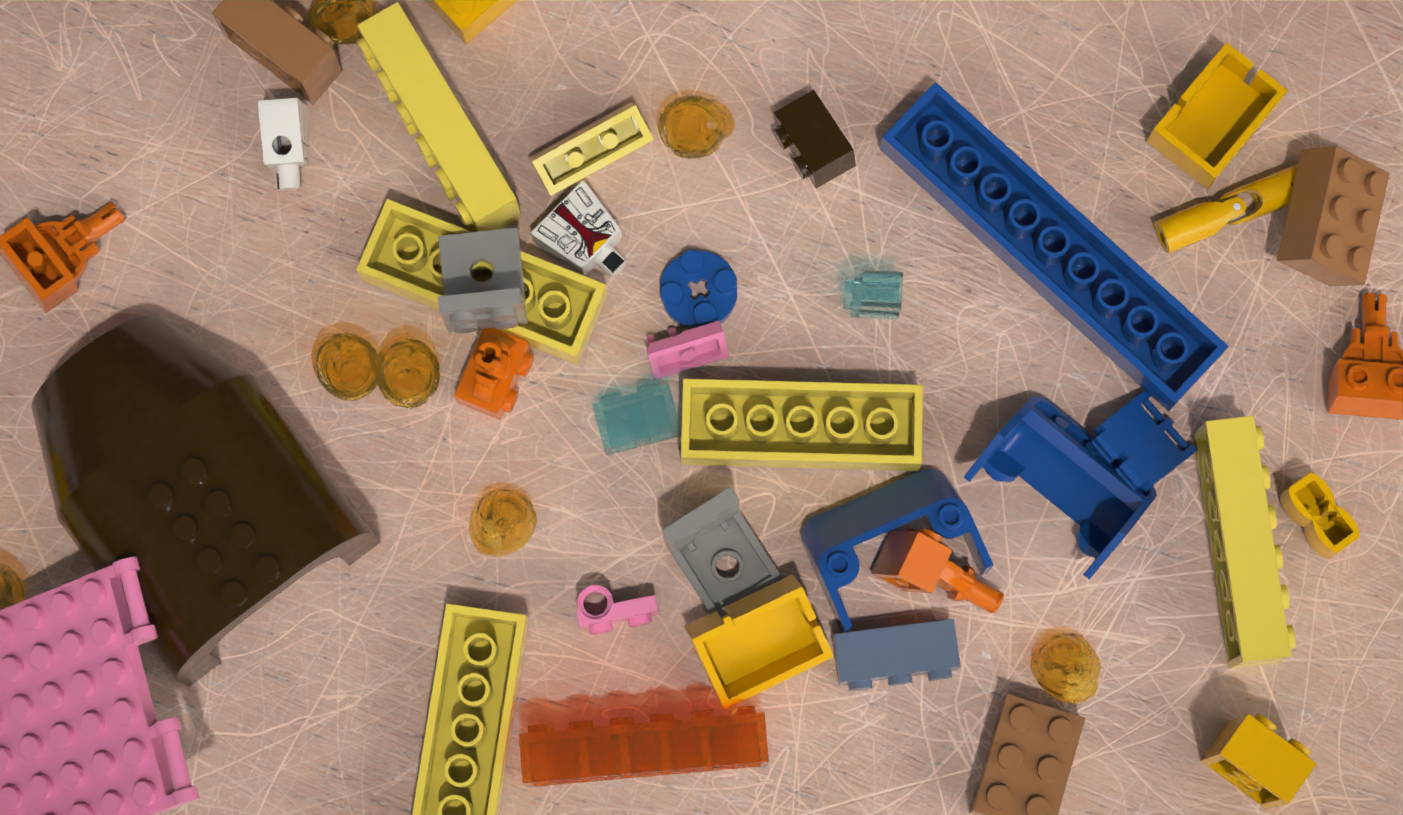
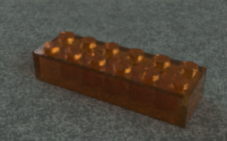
(643, 749)

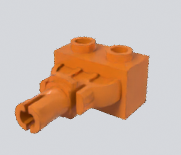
(55, 253)
(1370, 371)
(494, 372)
(920, 562)

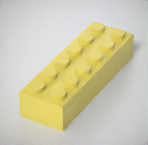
(434, 114)
(407, 262)
(802, 424)
(1243, 542)
(471, 712)

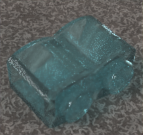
(874, 294)

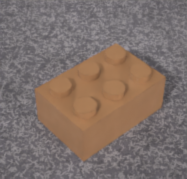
(281, 44)
(1333, 216)
(1027, 759)

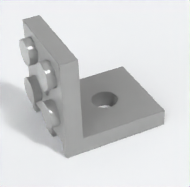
(485, 304)
(716, 532)

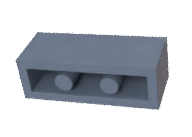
(896, 654)

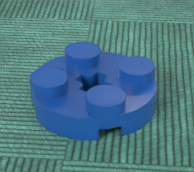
(693, 268)

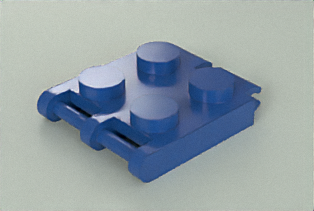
(1141, 443)

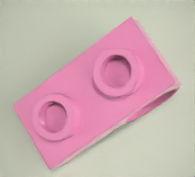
(635, 611)

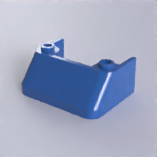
(1069, 471)
(833, 534)

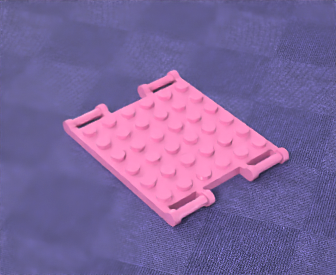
(79, 705)

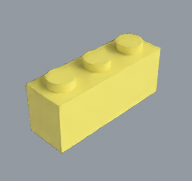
(591, 148)

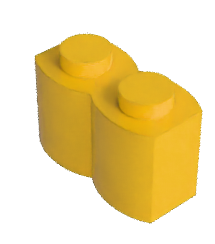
(1324, 523)

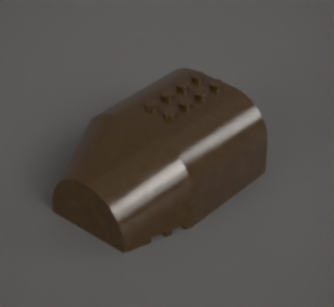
(196, 475)

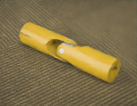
(1209, 217)

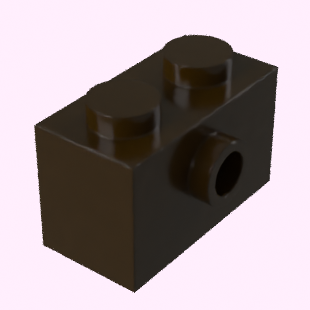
(814, 140)

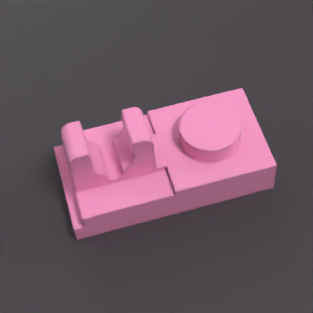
(686, 350)

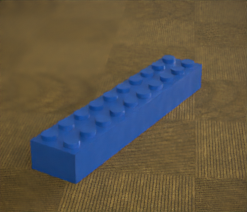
(1052, 246)

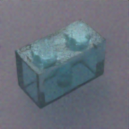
(636, 418)

